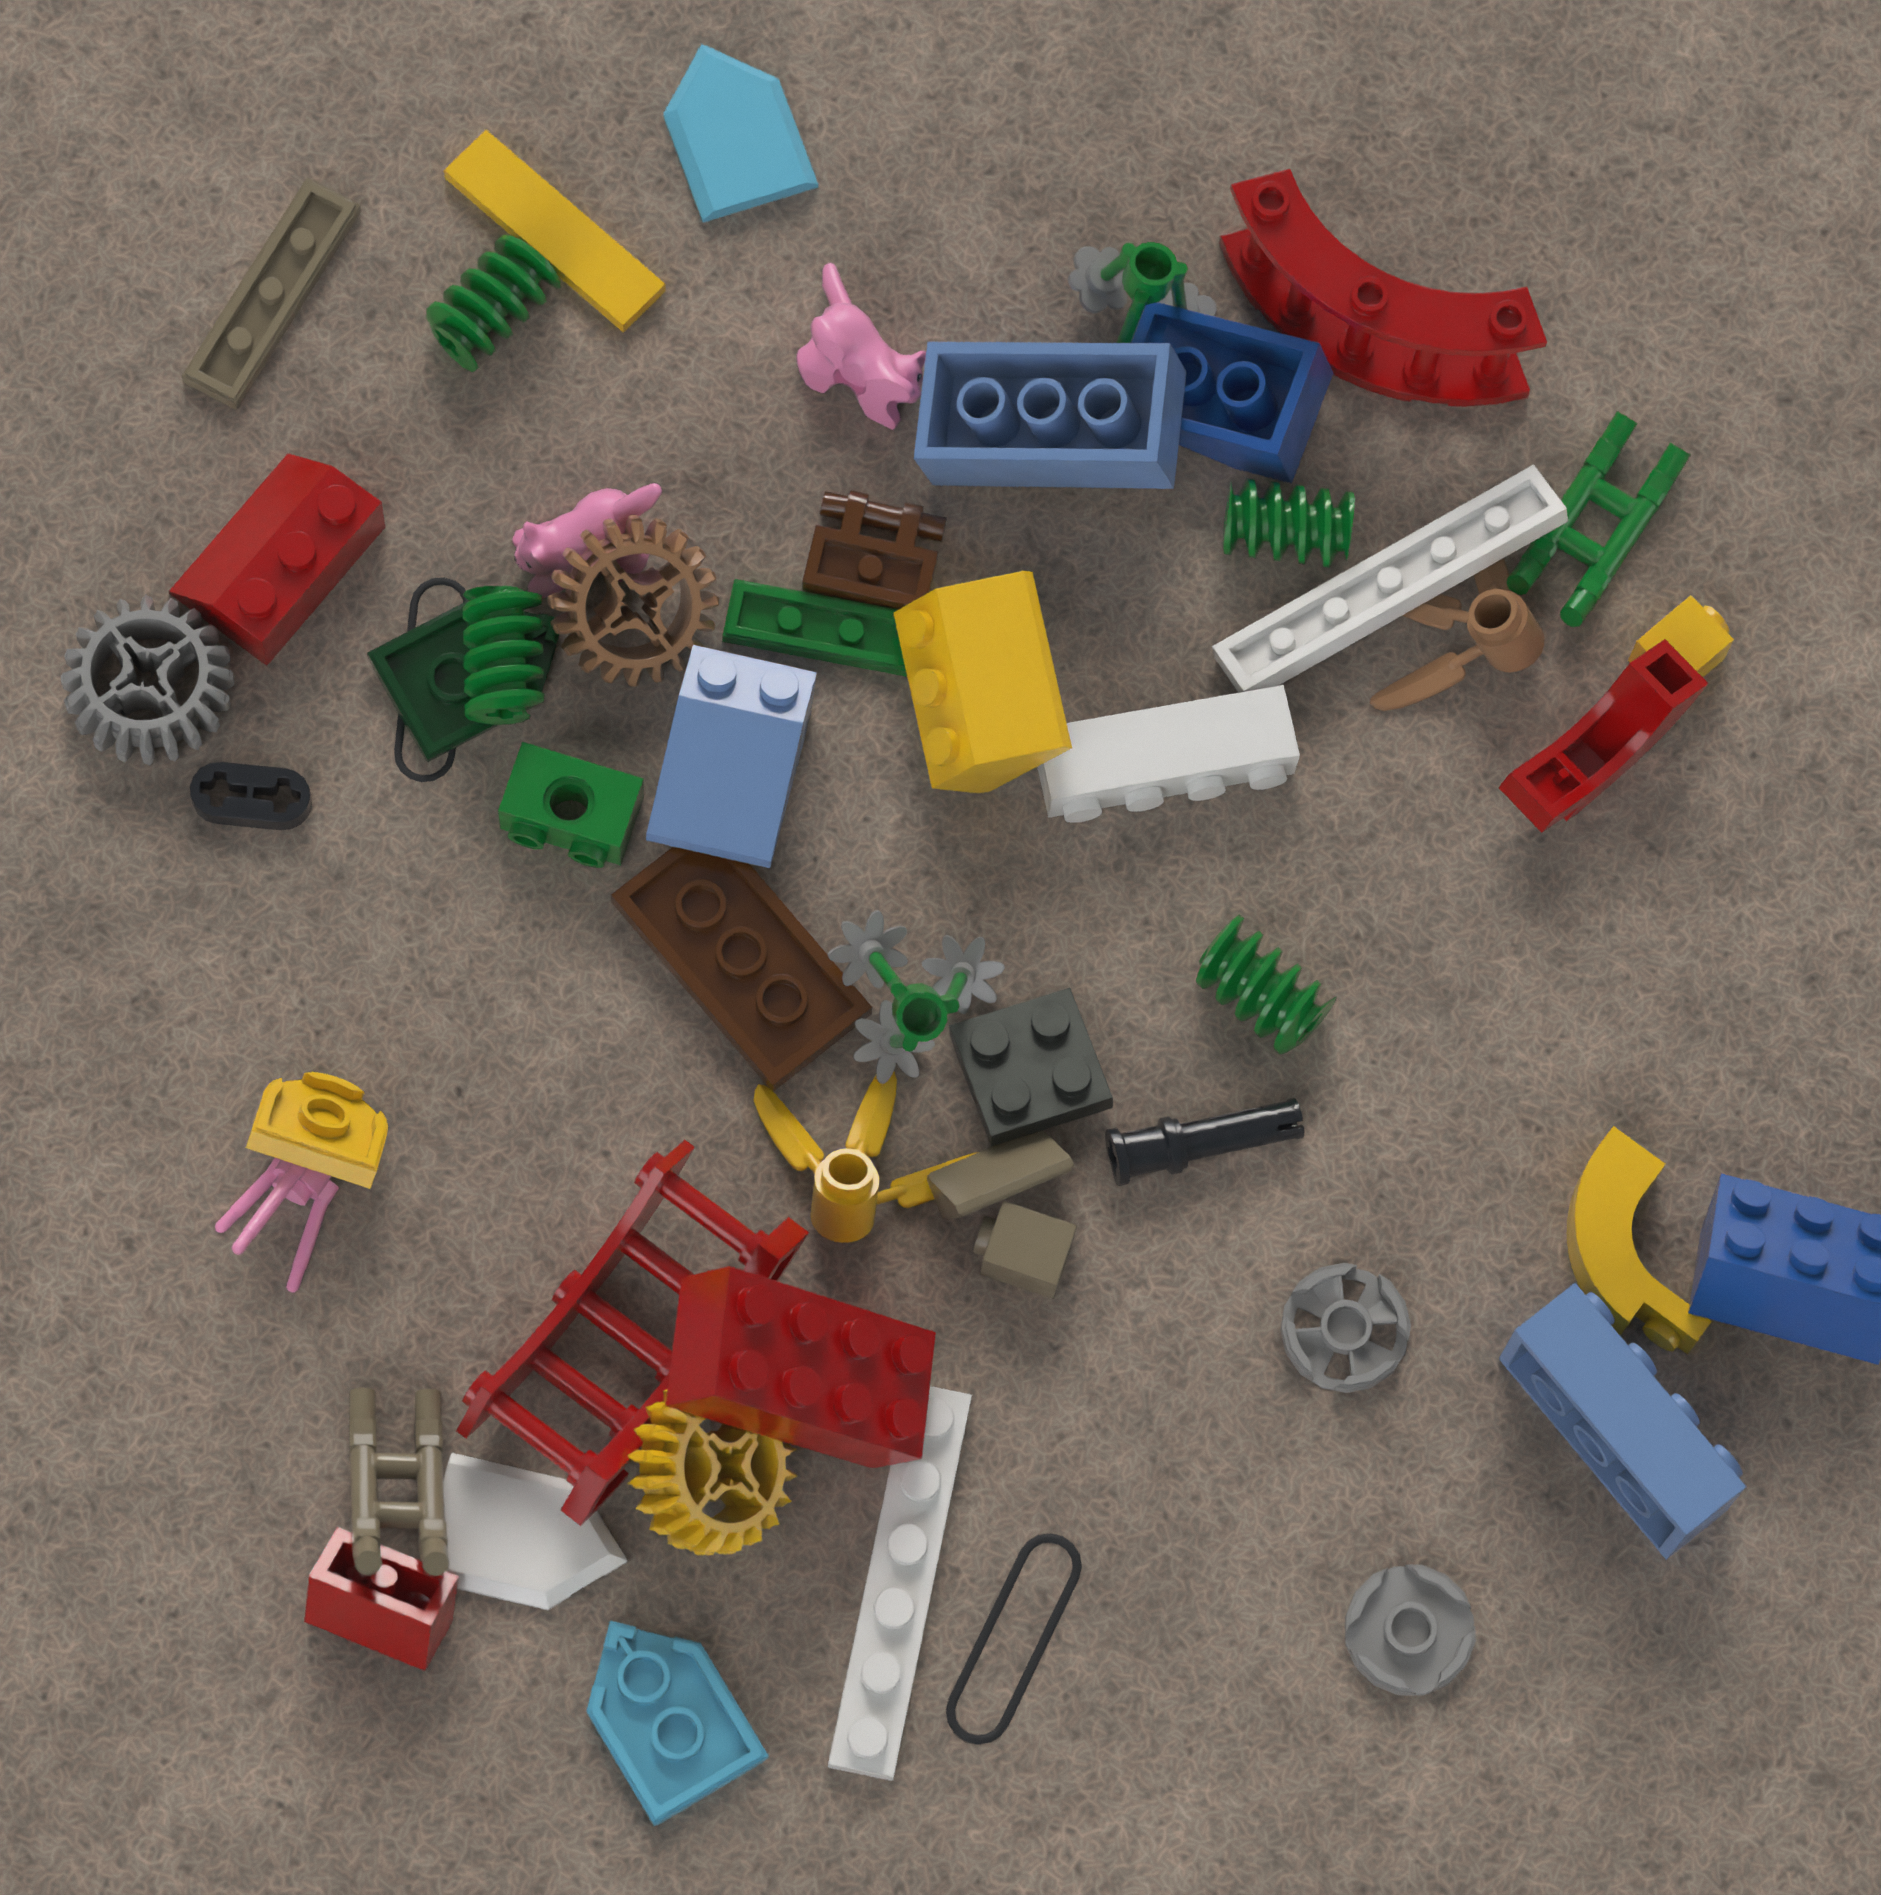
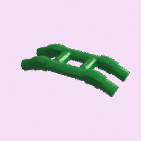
(1633, 512)

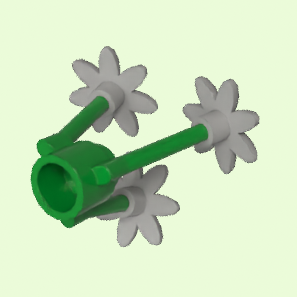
(917, 1009)

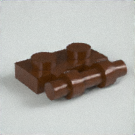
(867, 567)

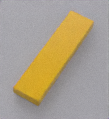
(556, 228)

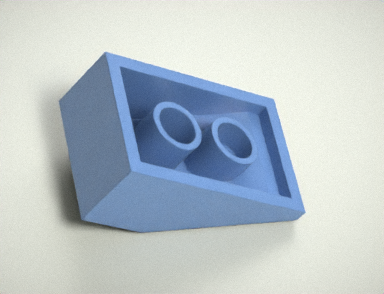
(731, 756)

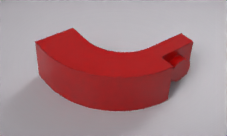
(1607, 739)

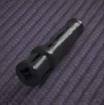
(1174, 1144)

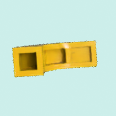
(1604, 1248)

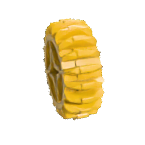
(689, 1467)

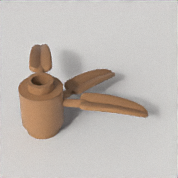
(1497, 623)

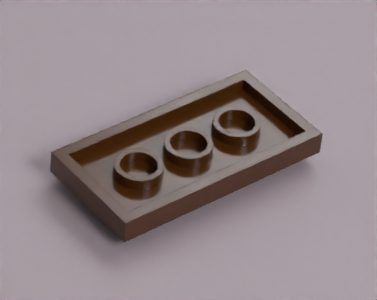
(742, 959)

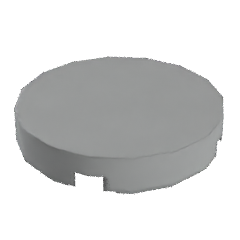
(1397, 1650)

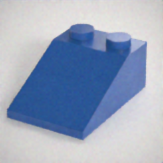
(1245, 391)

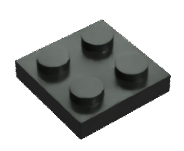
(1030, 1066)

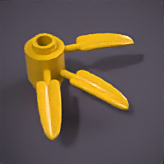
(846, 1179)

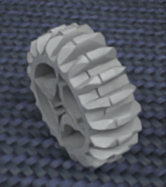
(126, 696)

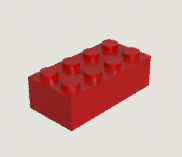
(800, 1368)

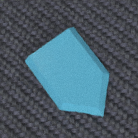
(735, 136)
(669, 1720)

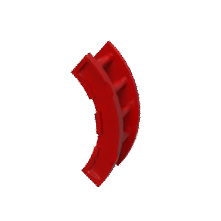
(1369, 323)
(600, 1475)

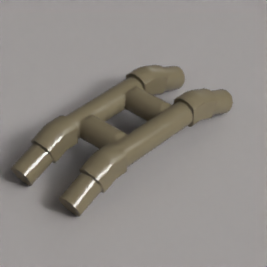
(423, 1466)

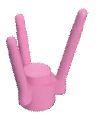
(296, 1185)

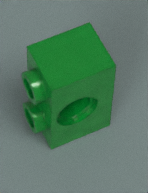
(548, 778)

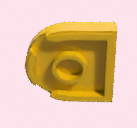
(320, 1127)

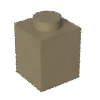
(1025, 1248)

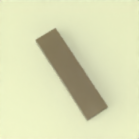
(271, 293)

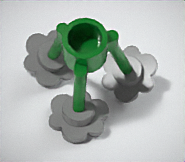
(1144, 273)

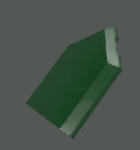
(427, 678)

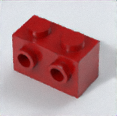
(391, 1611)

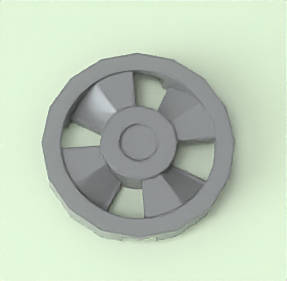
(1344, 1327)

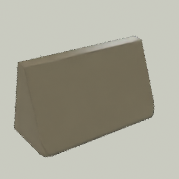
(997, 1174)

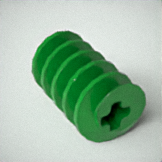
(488, 298)
(1288, 522)
(499, 654)
(1261, 987)

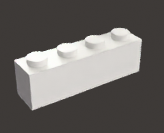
(1172, 752)

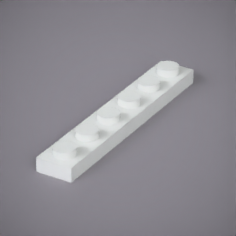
(1391, 582)
(898, 1595)

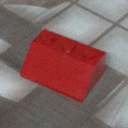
(281, 554)

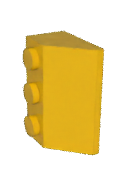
(982, 682)

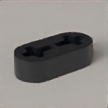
(252, 781)

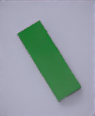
(813, 627)

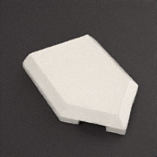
(515, 1540)

